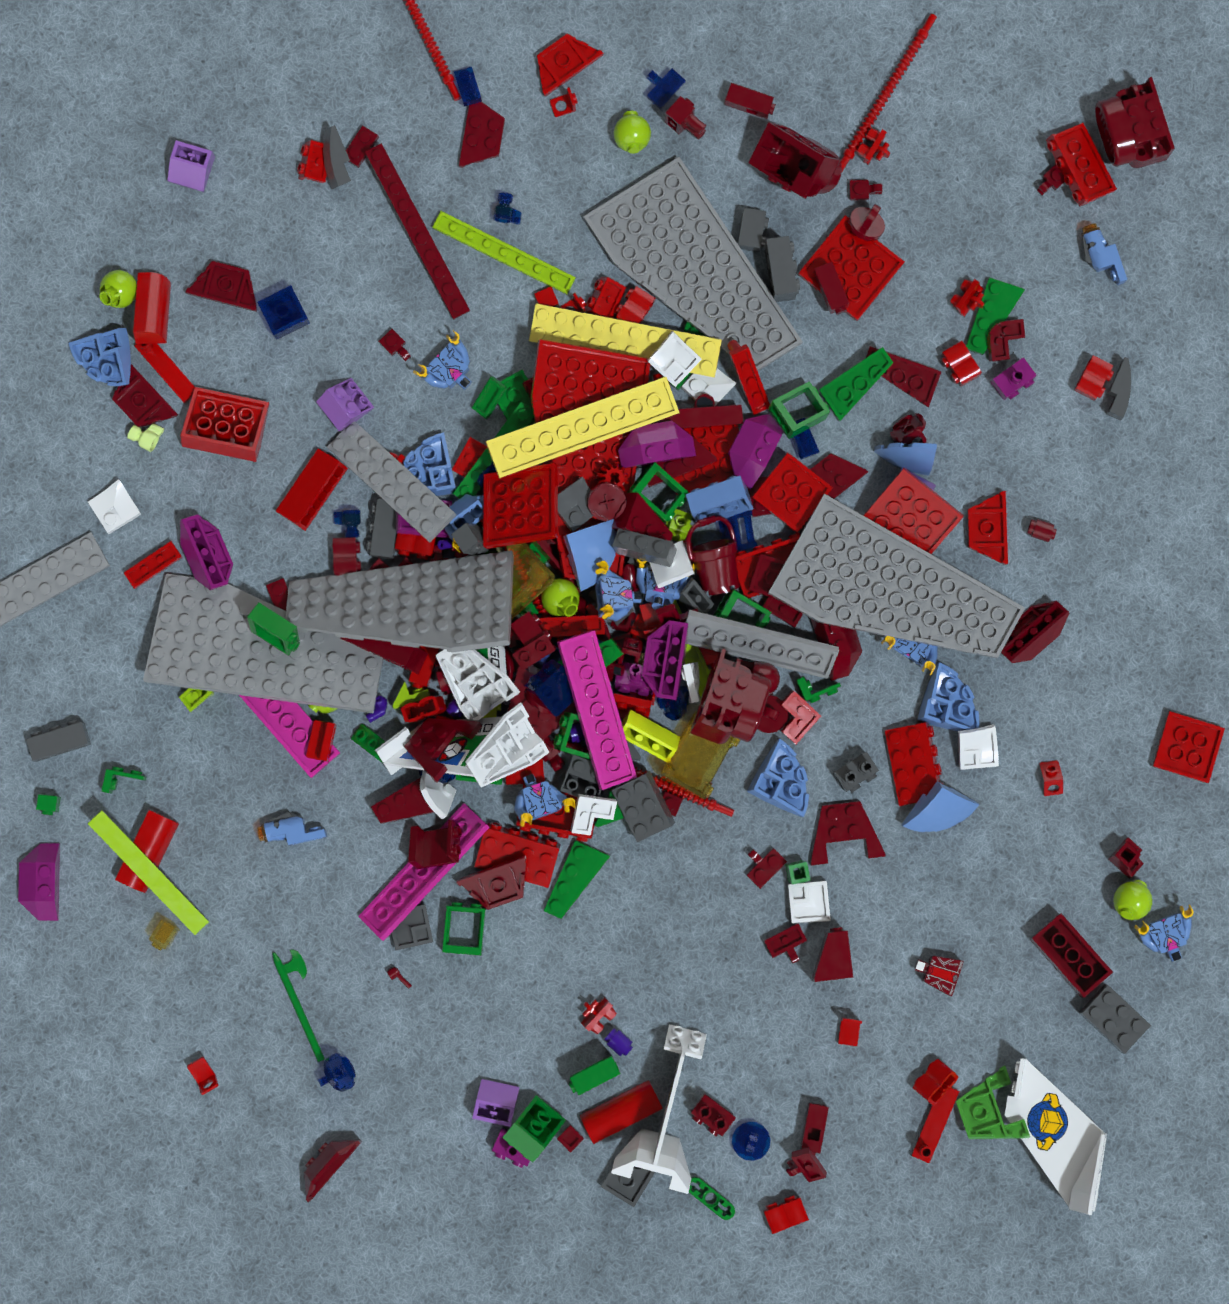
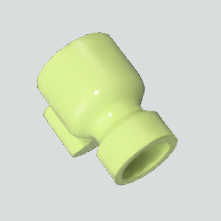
(146, 439)

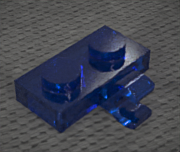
(665, 87)

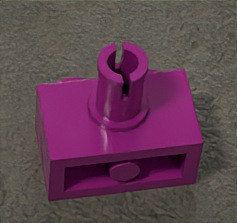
(1013, 379)
(632, 680)
(503, 1150)

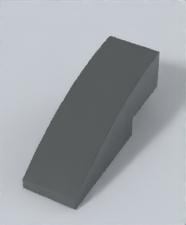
(334, 158)
(1120, 390)

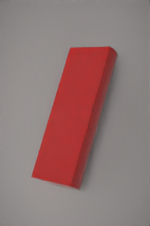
(151, 308)
(311, 489)
(153, 841)
(621, 1112)

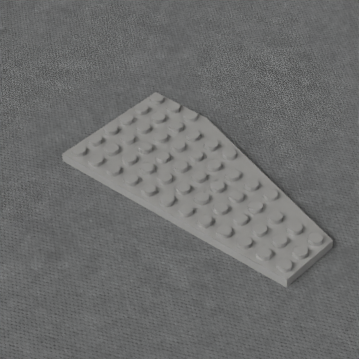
(687, 258)
(878, 583)
(426, 604)
(208, 645)

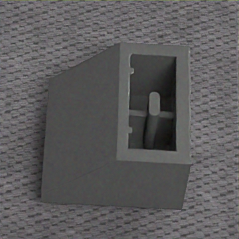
(580, 778)

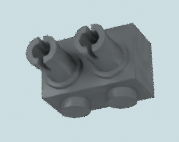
(855, 772)

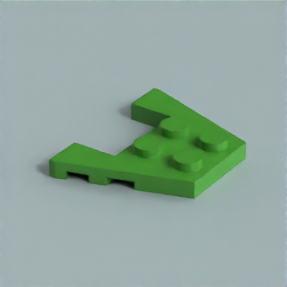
(981, 1112)

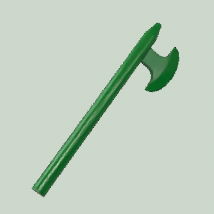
(297, 964)

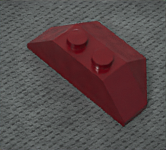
(1035, 631)
(848, 645)
(326, 1164)

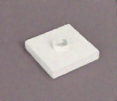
(680, 567)

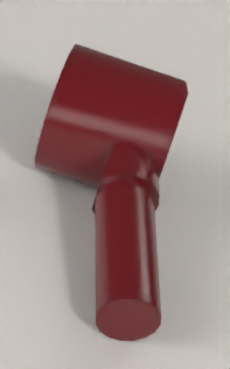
(394, 973)

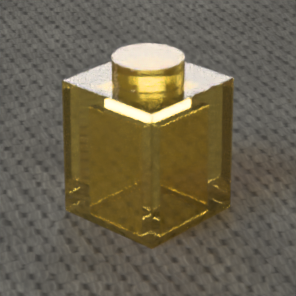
(163, 935)

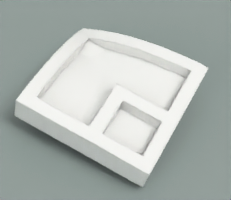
(674, 359)
(701, 384)
(114, 507)
(691, 675)
(978, 748)
(437, 795)
(809, 902)

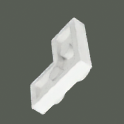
(589, 807)

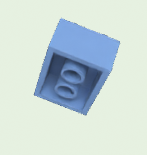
(720, 499)

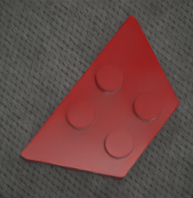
(564, 61)
(989, 528)

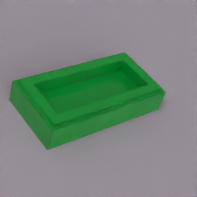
(489, 397)

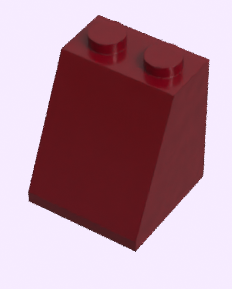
(834, 957)

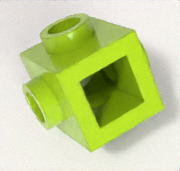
(679, 525)

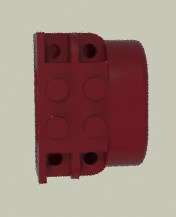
(1134, 127)
(796, 161)
(730, 702)

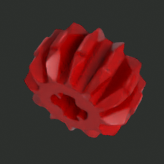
(610, 471)

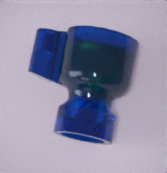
(504, 212)
(350, 520)

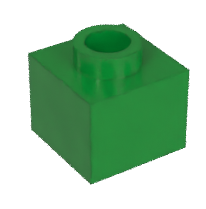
(48, 804)
(802, 876)

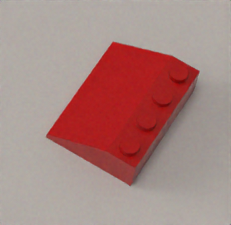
(225, 424)

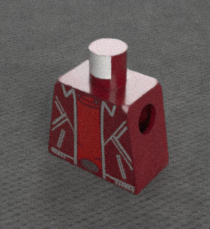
(940, 973)

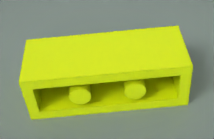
(650, 736)

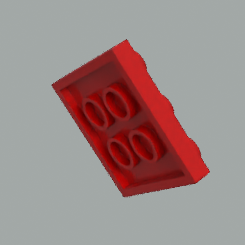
(792, 492)
(1188, 747)

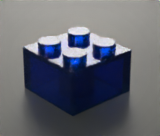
(283, 312)

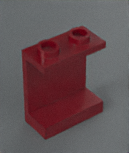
(534, 651)
(434, 846)

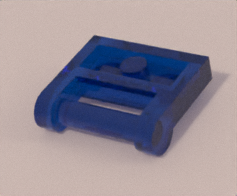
(724, 532)

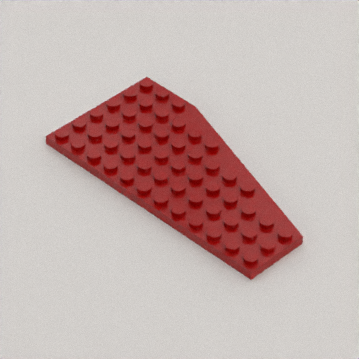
(570, 379)

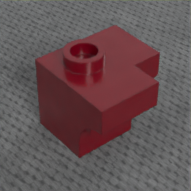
(1127, 858)

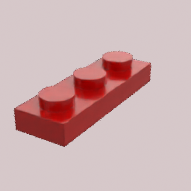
(153, 564)

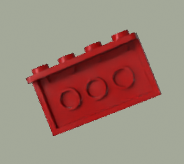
(1080, 164)
(748, 561)
(913, 761)
(557, 822)
(506, 844)

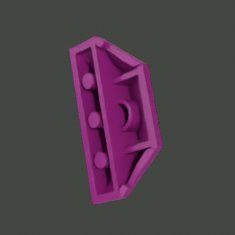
(656, 444)
(754, 447)
(205, 552)
(665, 659)
(40, 882)

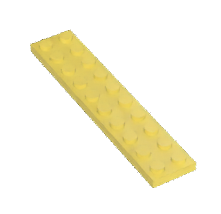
(617, 336)
(582, 427)

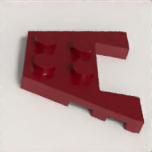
(542, 723)
(433, 738)
(844, 823)

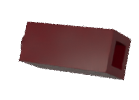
(750, 101)
(831, 288)
(814, 1127)

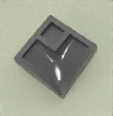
(573, 504)
(413, 930)

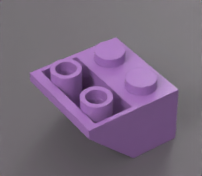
(190, 166)
(344, 404)
(495, 1102)

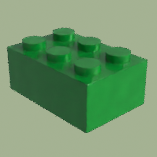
(534, 1129)

